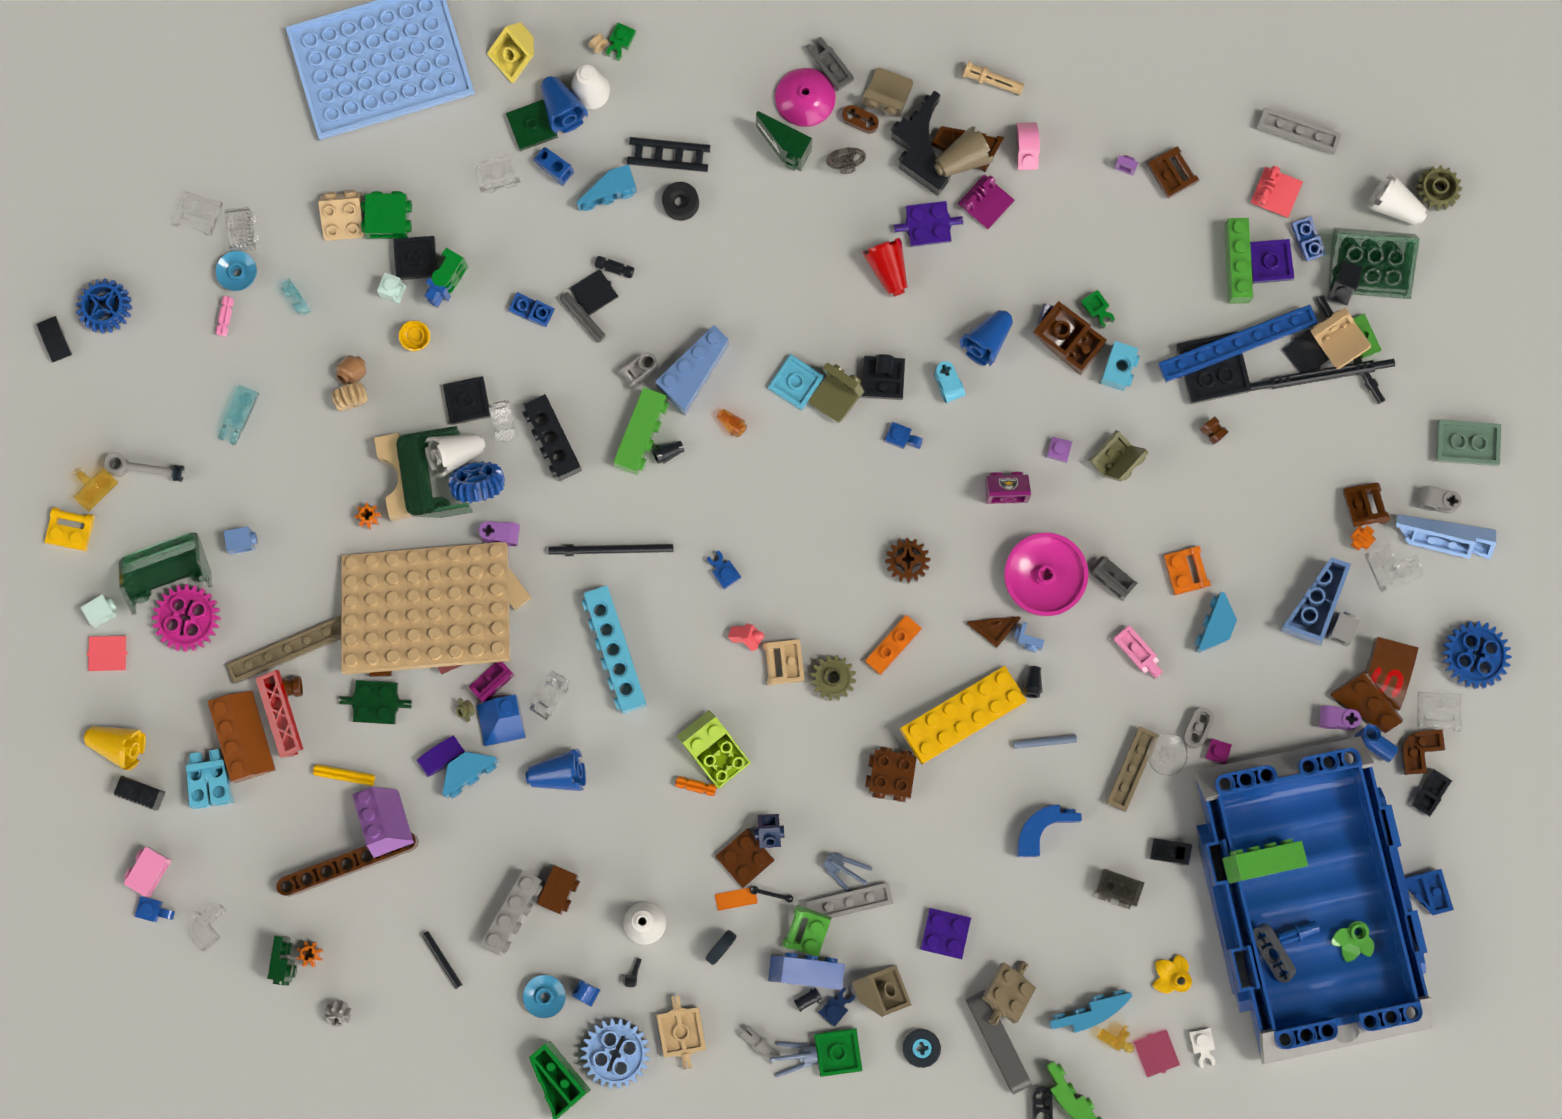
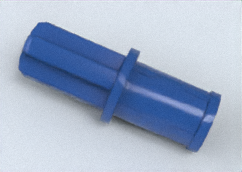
(1298, 933)

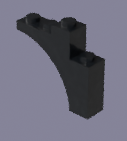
(915, 138)

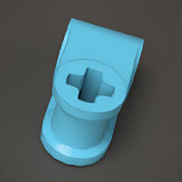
(950, 385)

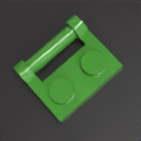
(814, 932)

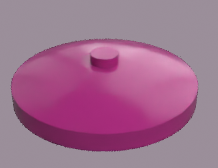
(1046, 574)

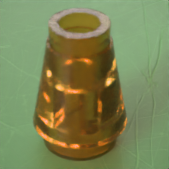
(732, 423)

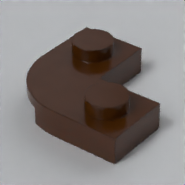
(1415, 747)

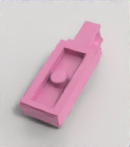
(1138, 651)

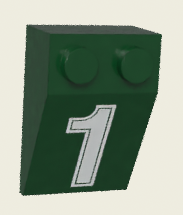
(788, 143)

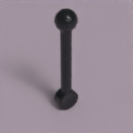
(754, 890)

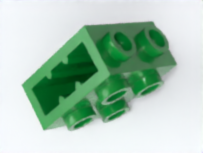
(386, 215)

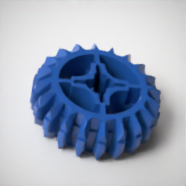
(116, 291)
(476, 482)

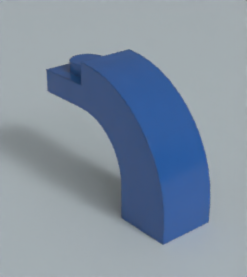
(1029, 836)

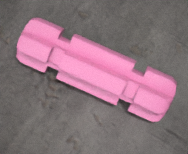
(224, 316)

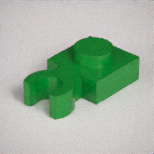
(620, 38)
(1096, 306)

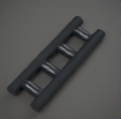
(677, 163)

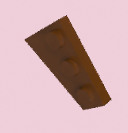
(1367, 699)

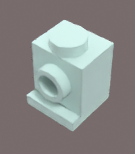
(391, 288)

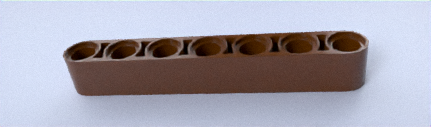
(338, 870)

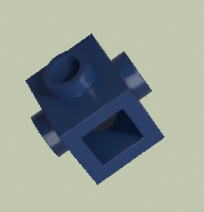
(769, 831)

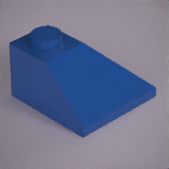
(501, 720)

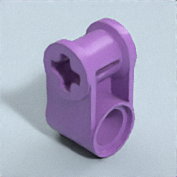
(502, 532)
(1334, 718)

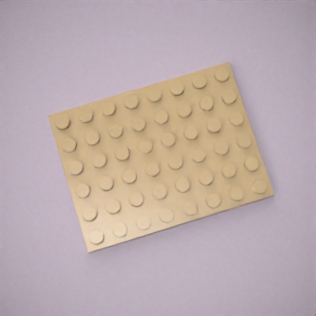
(425, 608)

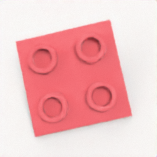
(1276, 191)

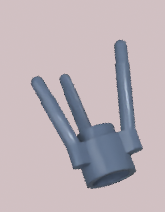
(835, 863)
(806, 1054)

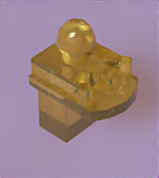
(1119, 1042)

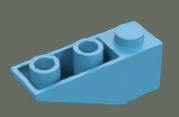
(612, 186)

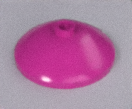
(805, 109)

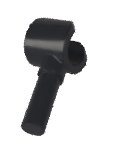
(631, 980)

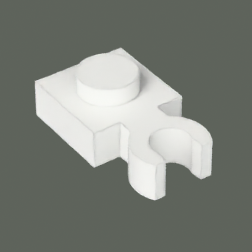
(1202, 1043)

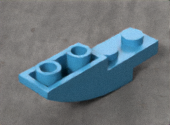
(1099, 1011)

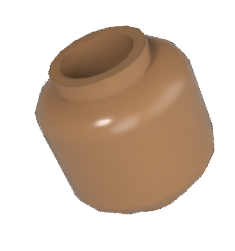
(350, 370)

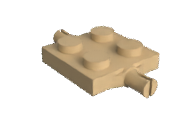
(681, 1032)

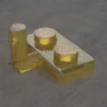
(94, 488)

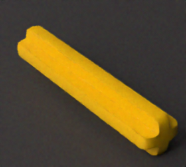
(344, 775)

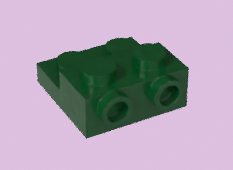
(280, 968)

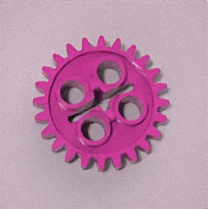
(204, 622)

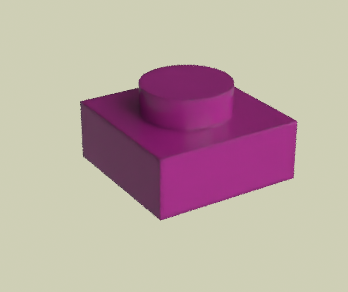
(1218, 751)

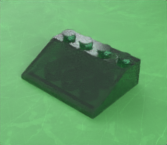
(1385, 259)

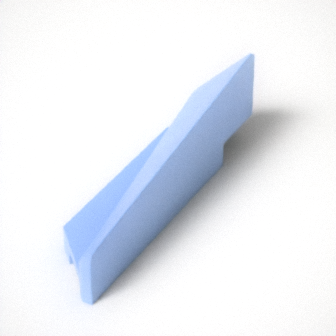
(1447, 536)

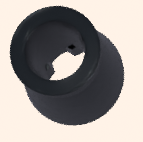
(667, 451)
(1033, 683)

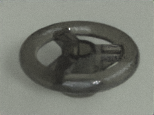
(845, 162)

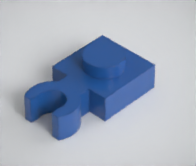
(725, 572)

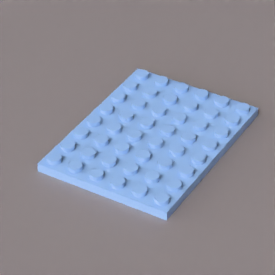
(378, 63)

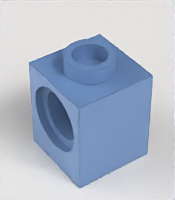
(240, 540)

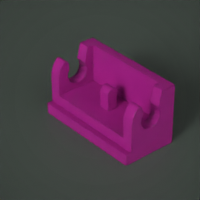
(491, 681)

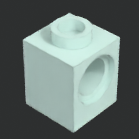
(99, 610)

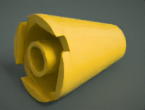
(117, 744)

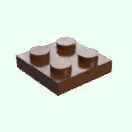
(744, 858)

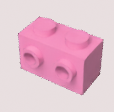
(147, 871)

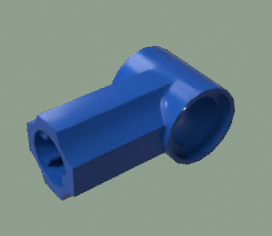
(1377, 743)

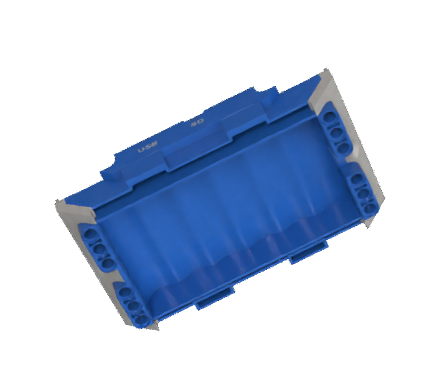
(1348, 878)

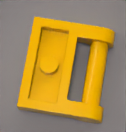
(69, 536)

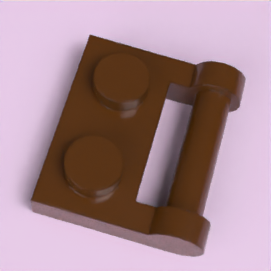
(1167, 174)
(1359, 505)

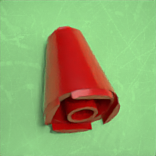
(888, 265)

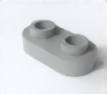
(1198, 728)

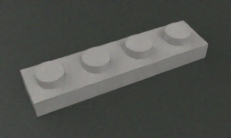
(1299, 130)
(853, 901)

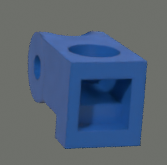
(554, 165)
(585, 992)

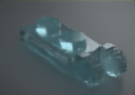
(238, 413)

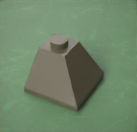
(882, 991)

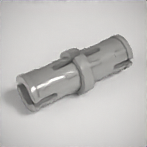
(759, 1044)

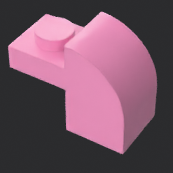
(1028, 145)

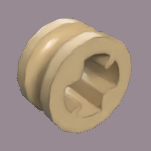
(598, 43)

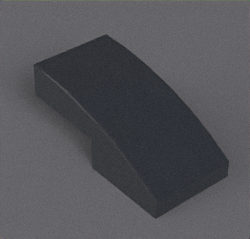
(54, 339)
(1431, 792)

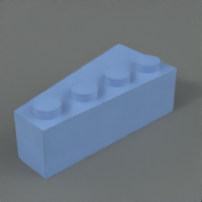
(692, 369)
(1316, 608)

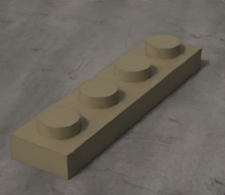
(1131, 770)

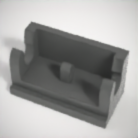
(1114, 578)

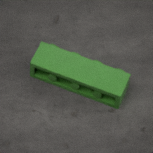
(1238, 261)
(640, 431)
(1264, 862)

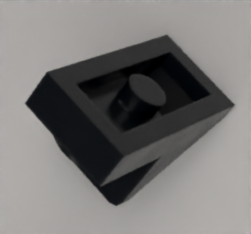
(1345, 282)
(1171, 852)

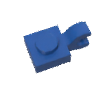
(900, 436)
(151, 909)

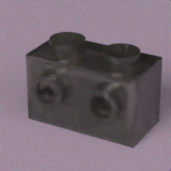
(1118, 888)

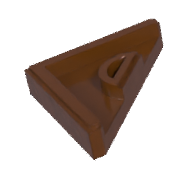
(994, 629)

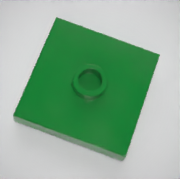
(838, 1052)

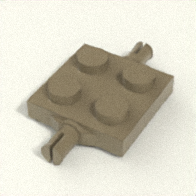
(1008, 993)

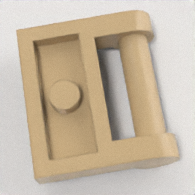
(790, 659)

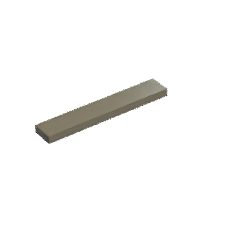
(285, 650)

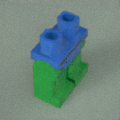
(445, 278)

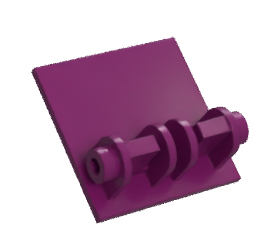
(986, 201)

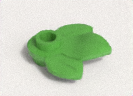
(1353, 944)

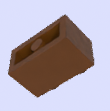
(558, 890)

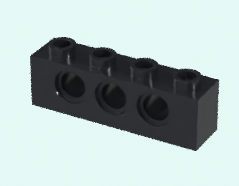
(542, 407)

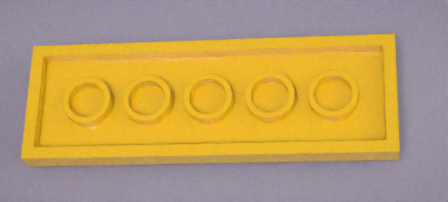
(963, 715)

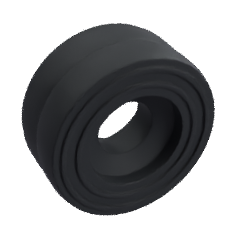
(685, 211)

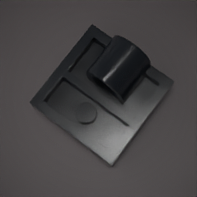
(883, 377)

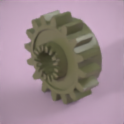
(1444, 179)
(833, 689)

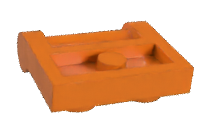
(1180, 573)

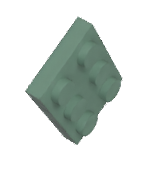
(1468, 442)

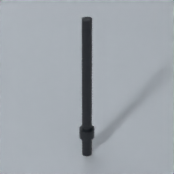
(1370, 383)
(570, 549)

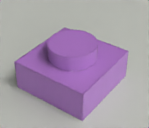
(1126, 164)
(1059, 449)

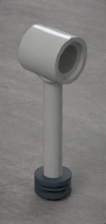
(177, 472)

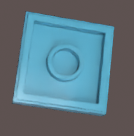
(796, 382)

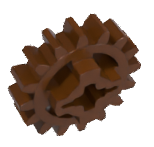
(898, 560)

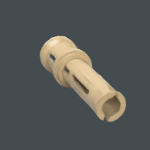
(983, 72)

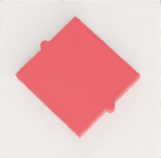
(107, 653)

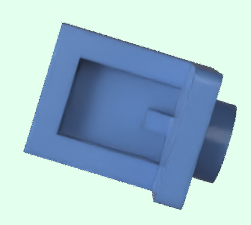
(1030, 643)

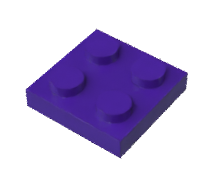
(1271, 261)
(945, 933)

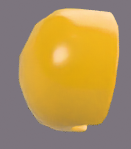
(414, 335)

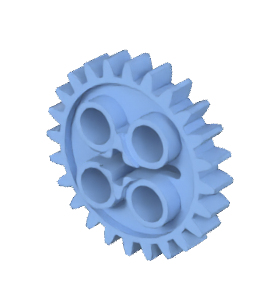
(633, 1061)

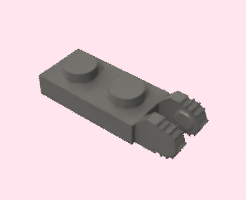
(831, 65)

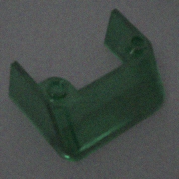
(416, 477)
(161, 566)

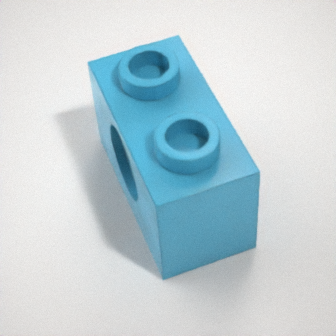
(1120, 354)

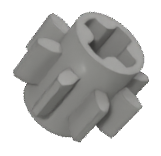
(337, 1013)

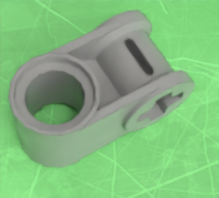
(638, 371)
(1436, 499)

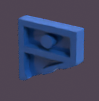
(1431, 891)

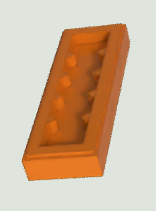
(893, 645)

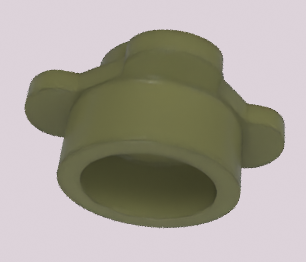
(465, 709)

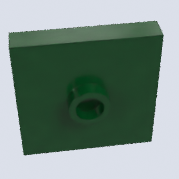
(531, 125)

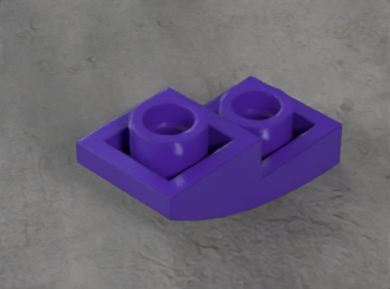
(440, 756)

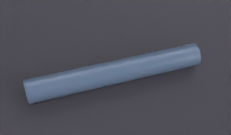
(1046, 741)

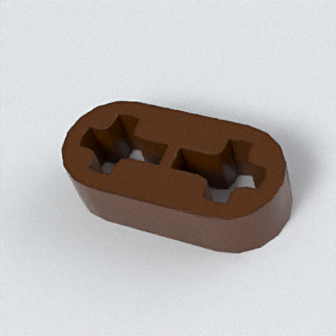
(862, 115)

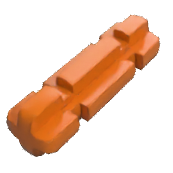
(695, 786)

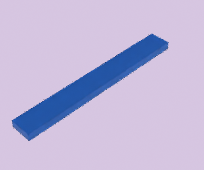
(1237, 343)

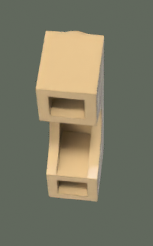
(387, 453)

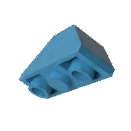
(1217, 625)
(466, 771)

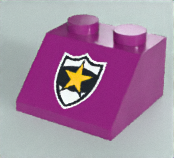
(1007, 488)

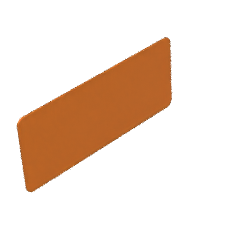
(735, 899)

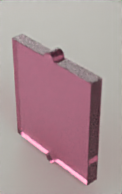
(1156, 1053)

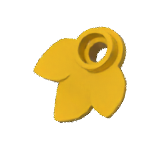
(1170, 973)

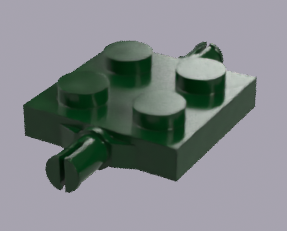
(375, 702)

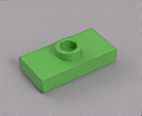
(1364, 326)

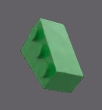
(558, 1079)

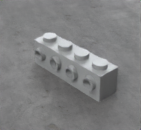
(511, 913)

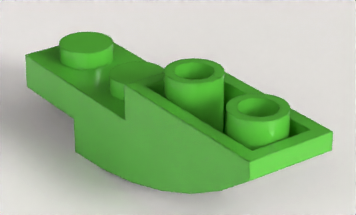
(1064, 1094)

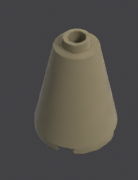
(964, 154)

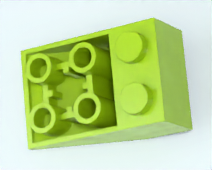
(713, 749)

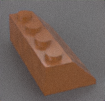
(241, 736)

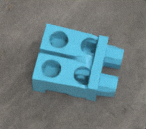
(208, 781)

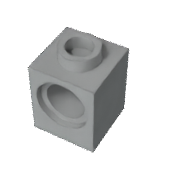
(1343, 628)

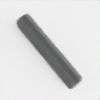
(584, 319)

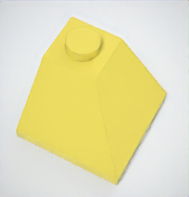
(512, 50)

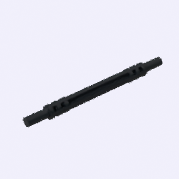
(1322, 374)

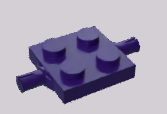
(928, 224)

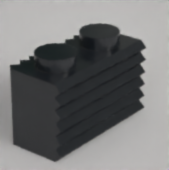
(139, 793)

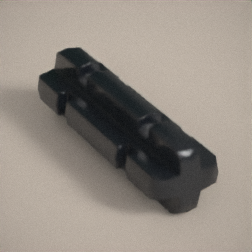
(614, 267)

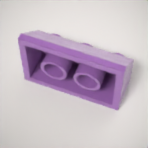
(382, 820)

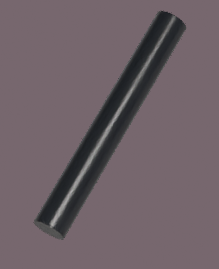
(442, 960)

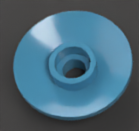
(232, 262)
(534, 990)

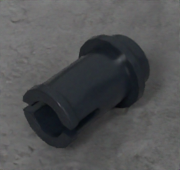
(808, 999)

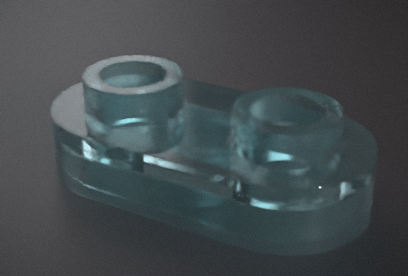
(290, 290)

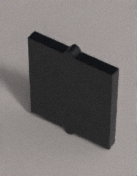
(594, 292)
(1306, 353)

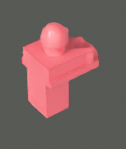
(747, 634)

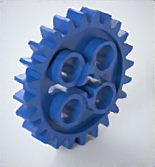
(1494, 662)

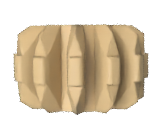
(349, 396)

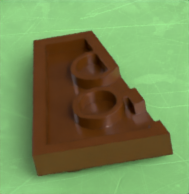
(947, 136)

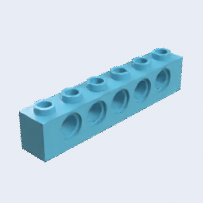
(602, 597)

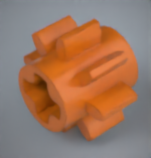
(372, 519)
(1362, 537)
(304, 957)

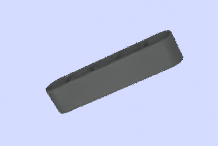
(999, 1044)

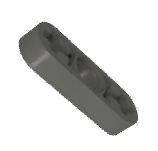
(1272, 961)

